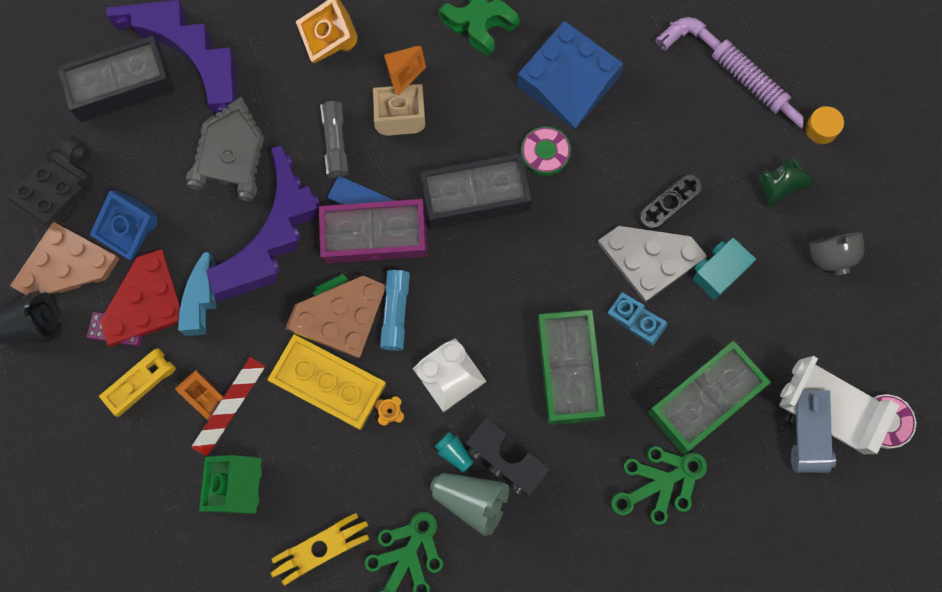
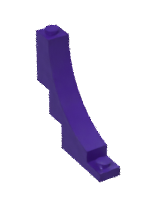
(169, 26)

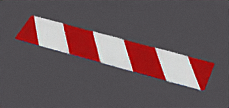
(228, 406)

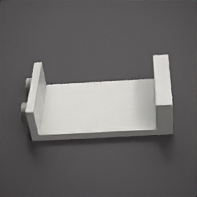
(855, 416)

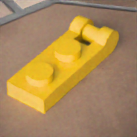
(136, 382)

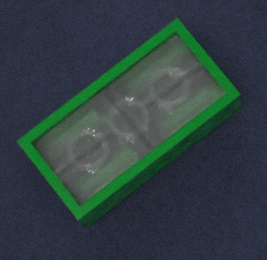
(570, 367)
(708, 397)

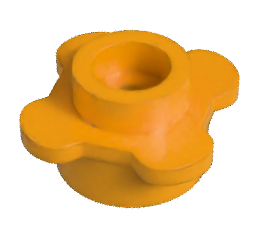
(384, 416)

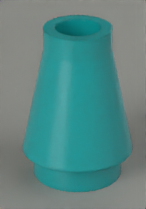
(454, 452)

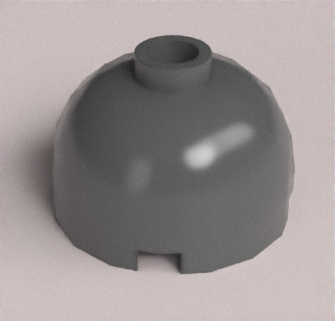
(838, 253)

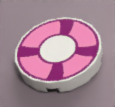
(902, 426)

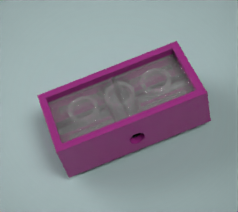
(373, 231)

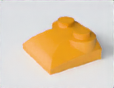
(327, 30)

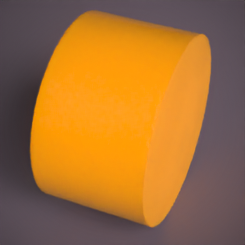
(824, 125)

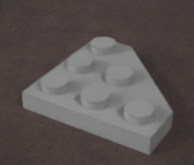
(650, 258)

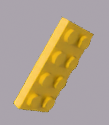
(327, 382)

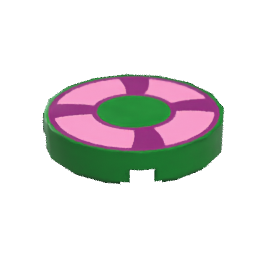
(545, 151)

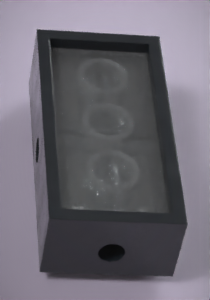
(116, 79)
(476, 191)

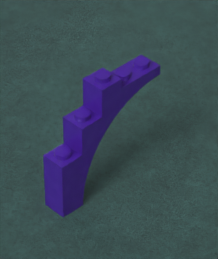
(256, 263)

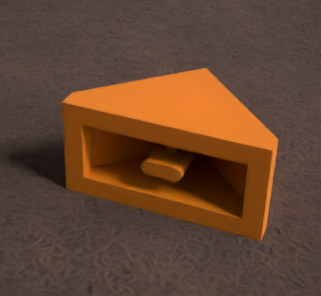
(404, 67)
(200, 393)

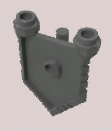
(228, 151)

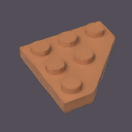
(63, 263)
(339, 316)

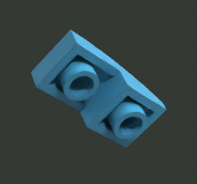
(637, 319)

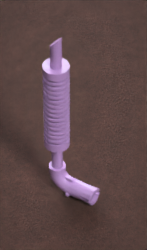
(736, 63)

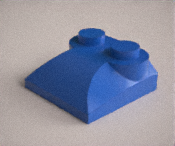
(123, 224)

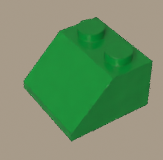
(230, 484)

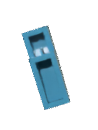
(197, 299)

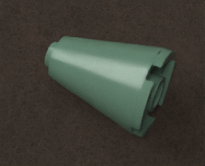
(471, 499)

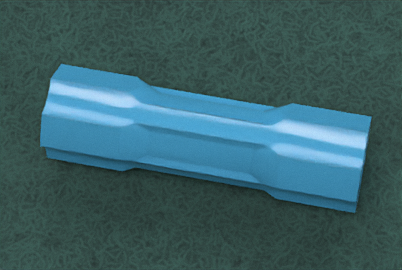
(393, 329)

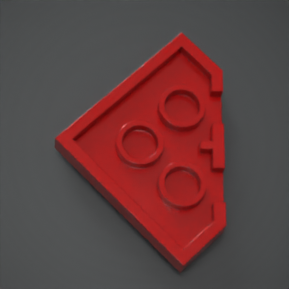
(143, 301)

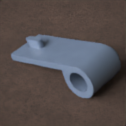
(814, 433)

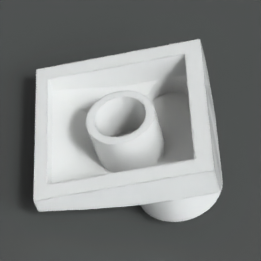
(449, 374)

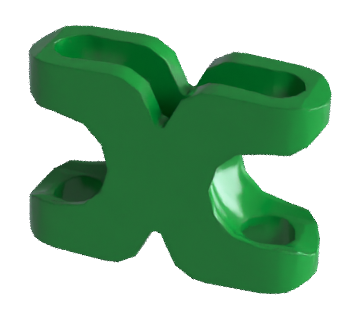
(477, 19)

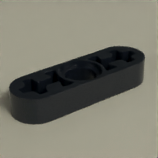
(651, 209)

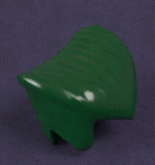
(784, 180)

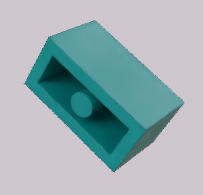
(723, 268)

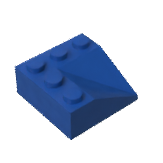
(569, 75)

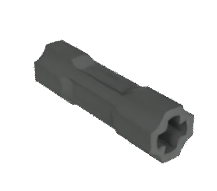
(333, 123)

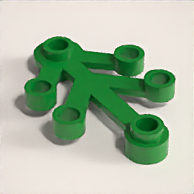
(662, 482)
(408, 555)

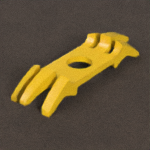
(335, 545)

